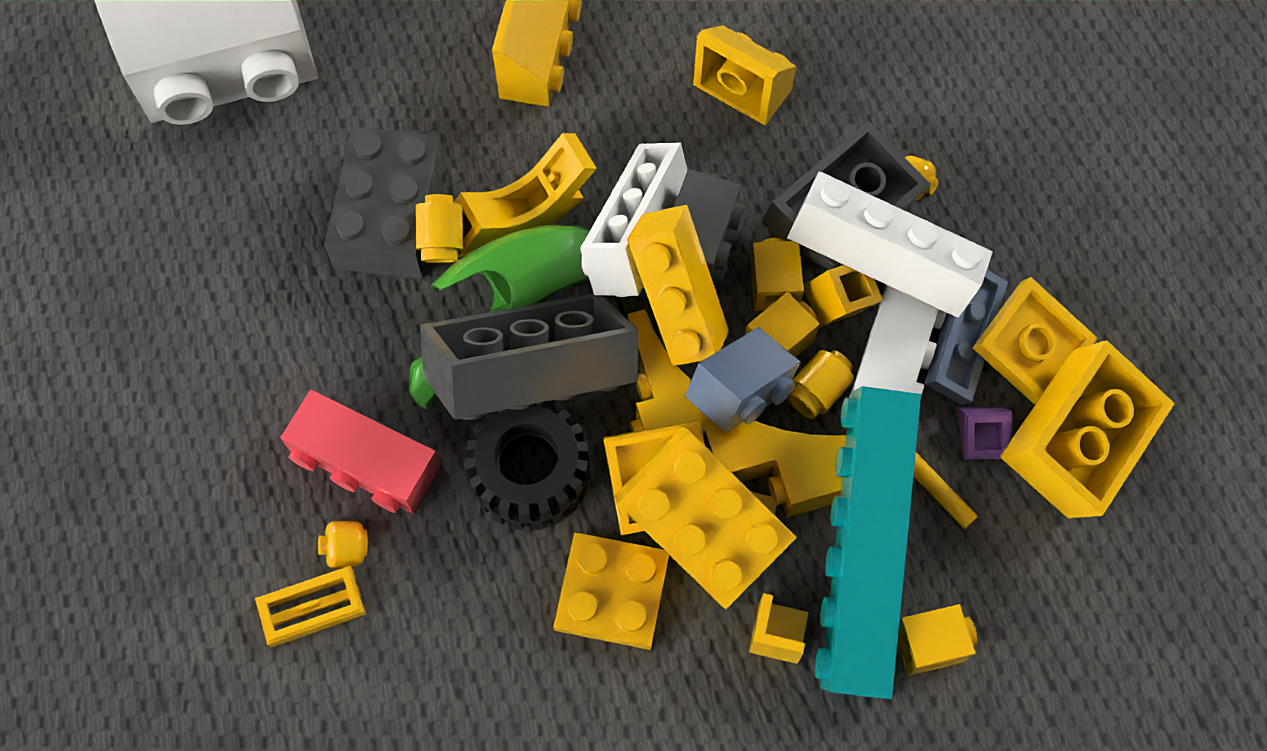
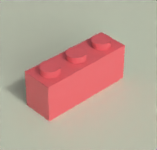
(360, 453)

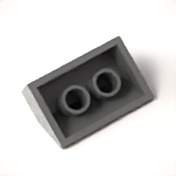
(861, 161)

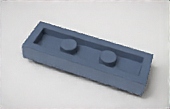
(955, 364)

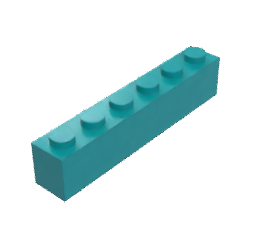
(869, 543)

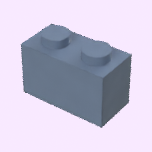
(743, 380)

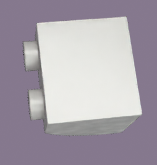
(206, 52)

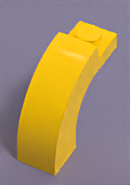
(530, 202)

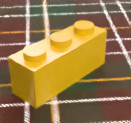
(678, 284)

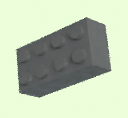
(528, 355)

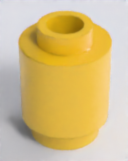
(439, 229)
(821, 383)

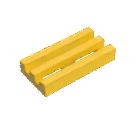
(314, 624)

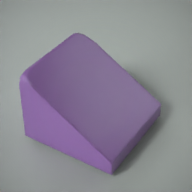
(984, 431)

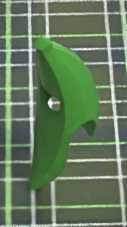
(522, 272)

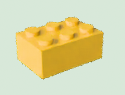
(1087, 430)
(704, 517)

